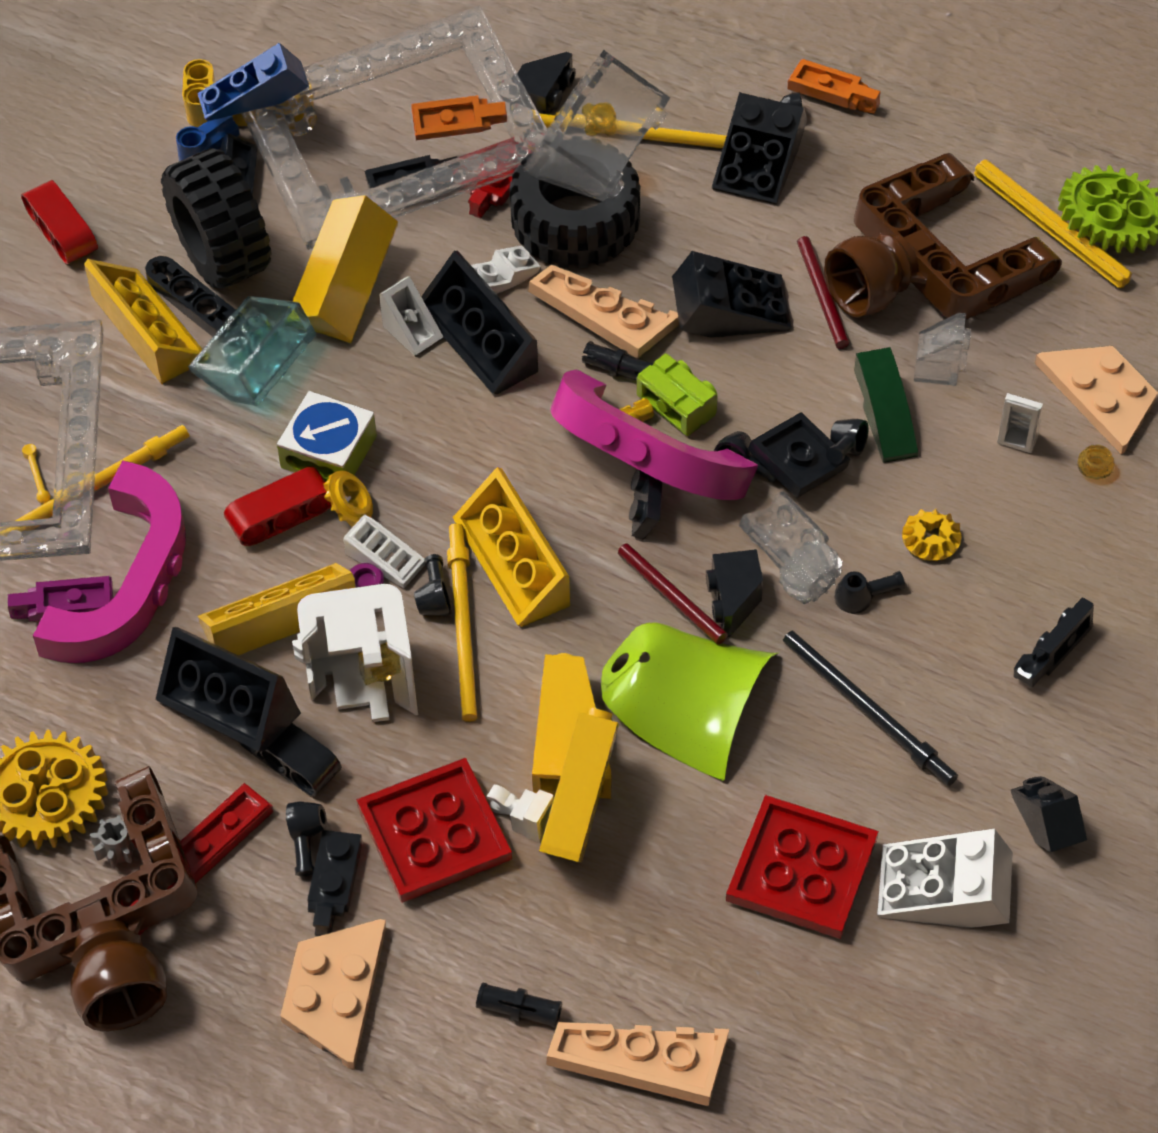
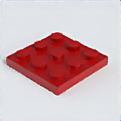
(434, 830)
(802, 866)

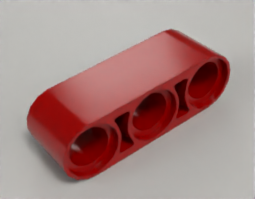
(59, 222)
(277, 506)

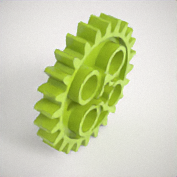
(1111, 208)

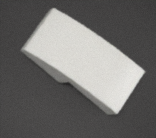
(507, 268)

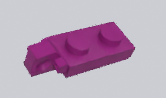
(69, 594)

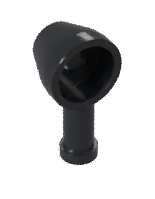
(849, 437)
(739, 443)
(433, 597)
(859, 599)
(304, 822)

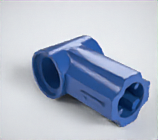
(208, 135)

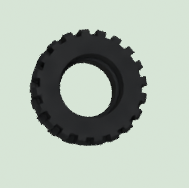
(216, 218)
(573, 235)

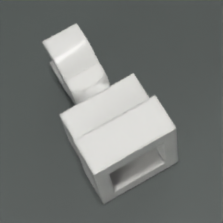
(527, 814)

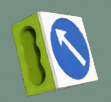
(326, 436)

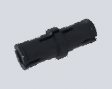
(614, 361)
(494, 999)

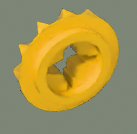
(346, 484)
(933, 547)

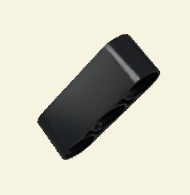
(300, 760)

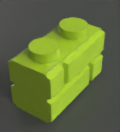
(677, 394)

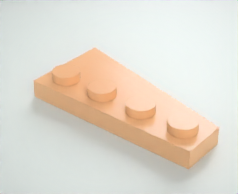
(603, 310)
(661, 1062)

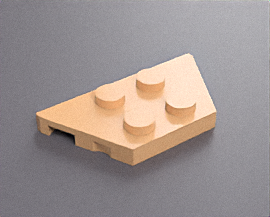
(1102, 389)
(334, 987)

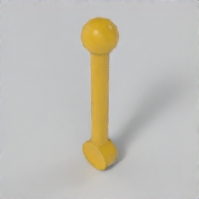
(30, 452)

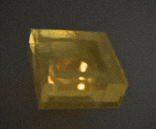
(390, 667)

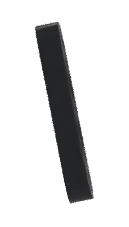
(191, 303)

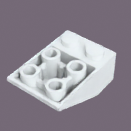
(947, 880)

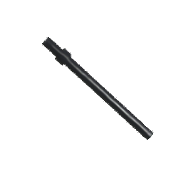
(922, 753)

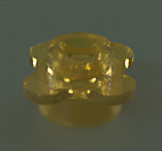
(607, 115)

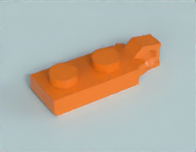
(833, 86)
(456, 117)

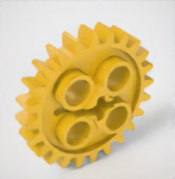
(74, 795)

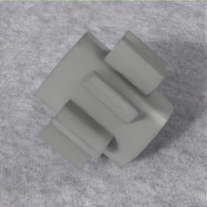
(113, 842)

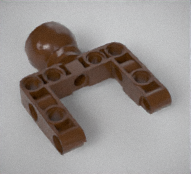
(899, 250)
(114, 975)

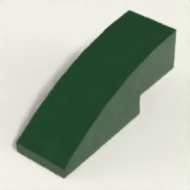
(886, 404)

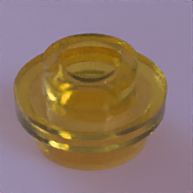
(1098, 455)

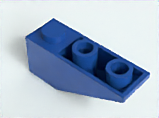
(255, 85)

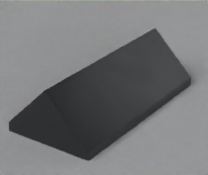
(480, 326)
(225, 691)

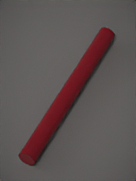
(823, 294)
(673, 594)

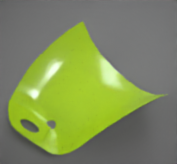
(684, 695)

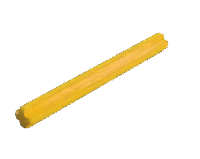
(1052, 223)

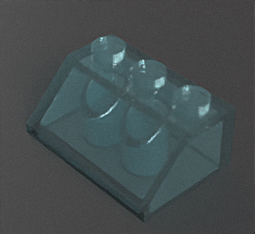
(254, 349)

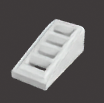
(1020, 423)
(367, 535)

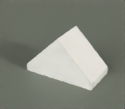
(408, 317)

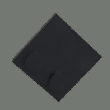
(796, 454)

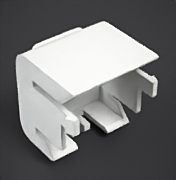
(341, 625)

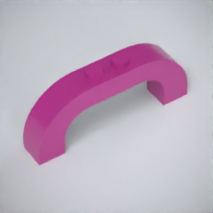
(691, 469)
(110, 629)

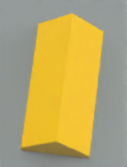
(345, 265)
(142, 318)
(513, 551)
(270, 613)

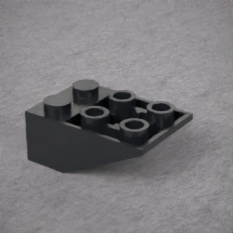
(759, 148)
(728, 298)

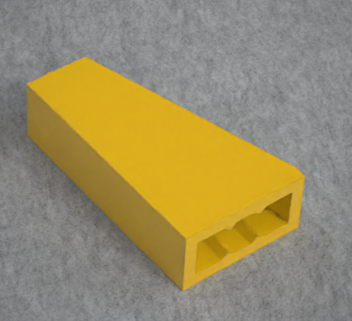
(562, 697)
(580, 785)

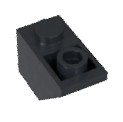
(547, 80)
(737, 587)
(1050, 813)

